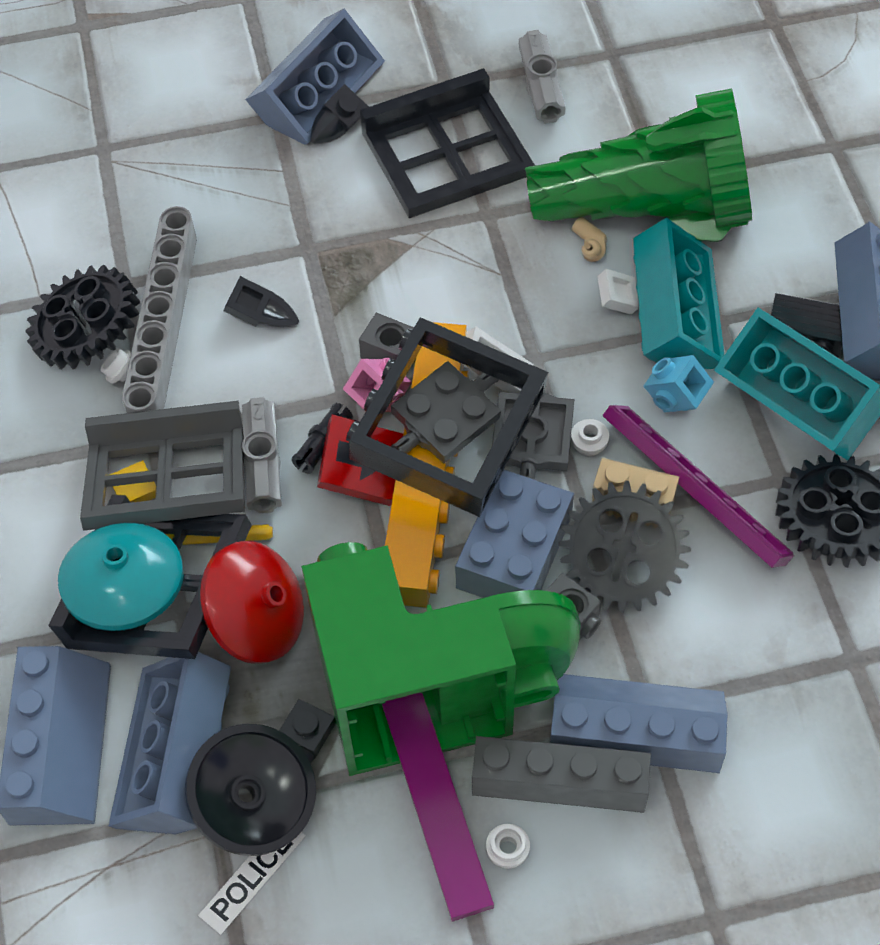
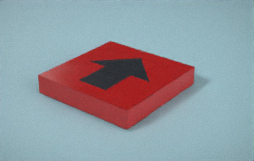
(347, 476)

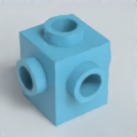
(678, 383)

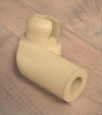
(594, 239)

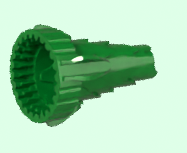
(673, 169)

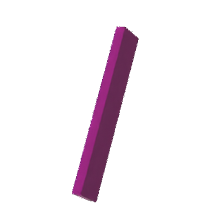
(699, 486)
(437, 807)

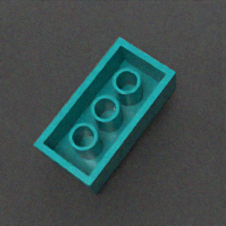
(802, 383)

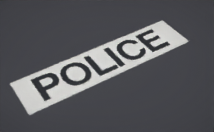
(244, 886)

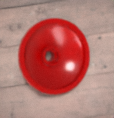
(252, 602)

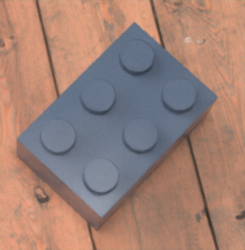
(514, 537)

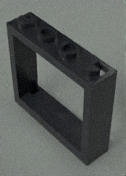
(424, 476)

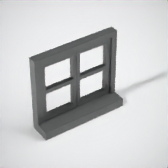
(163, 433)

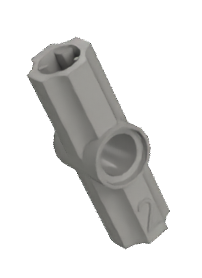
(541, 76)
(261, 472)

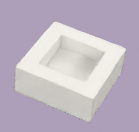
(618, 291)

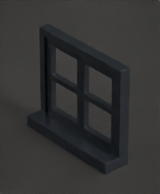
(427, 109)
(137, 641)

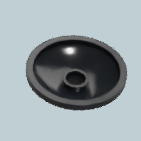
(274, 774)

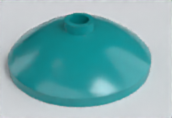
(125, 590)

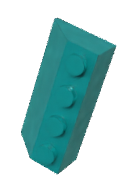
(677, 296)

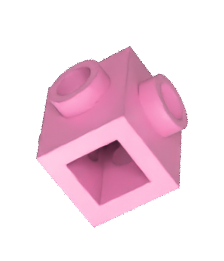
(368, 377)

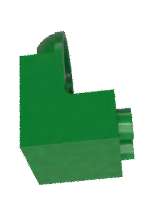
(464, 658)

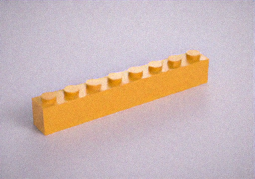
(417, 516)

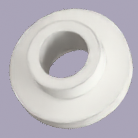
(116, 365)
(589, 445)
(509, 833)

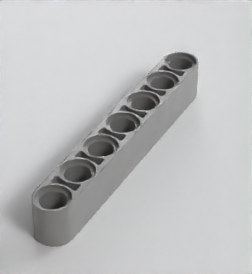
(160, 312)

